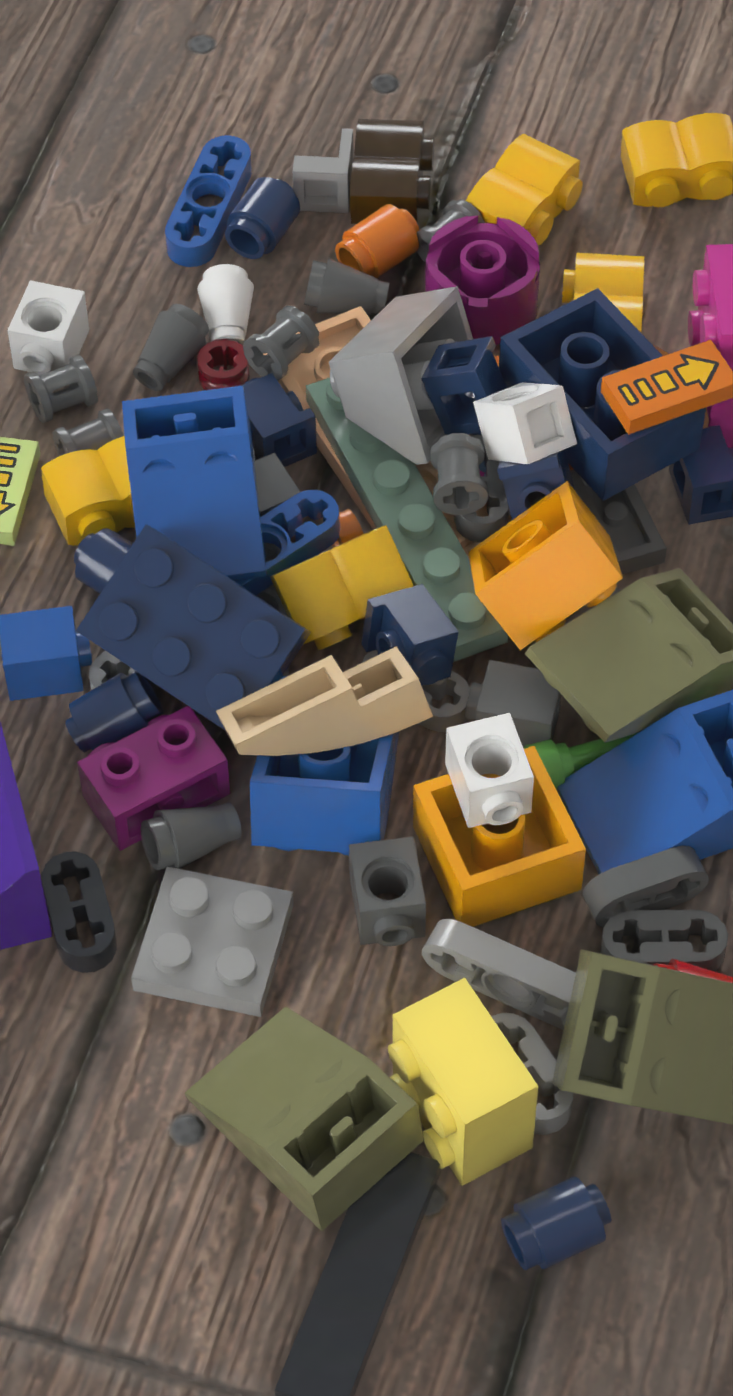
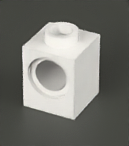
(47, 327)
(525, 422)
(487, 748)

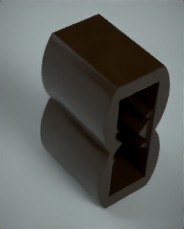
(390, 167)

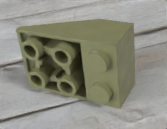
(639, 655)
(649, 1038)
(310, 1114)

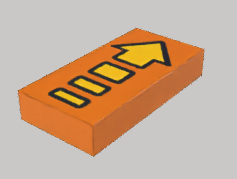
(668, 386)

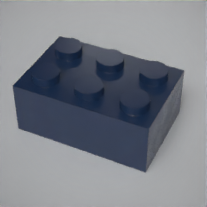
(577, 349)
(190, 626)

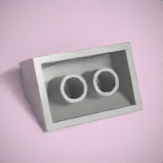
(384, 365)

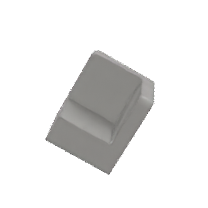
(324, 182)

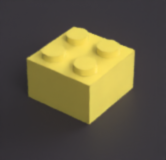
(465, 1080)

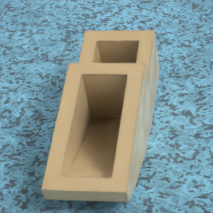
(327, 707)

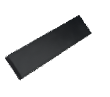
(359, 1282)

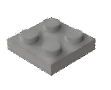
(213, 941)

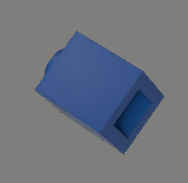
(43, 653)

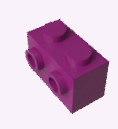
(151, 770)

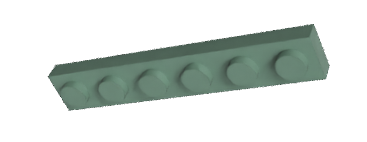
(401, 500)

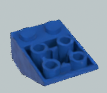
(197, 476)
(659, 788)

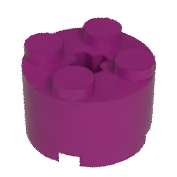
(493, 271)

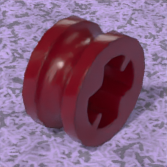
(224, 353)

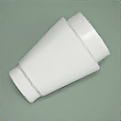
(226, 301)

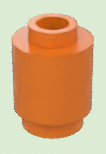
(379, 241)

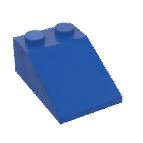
(323, 797)

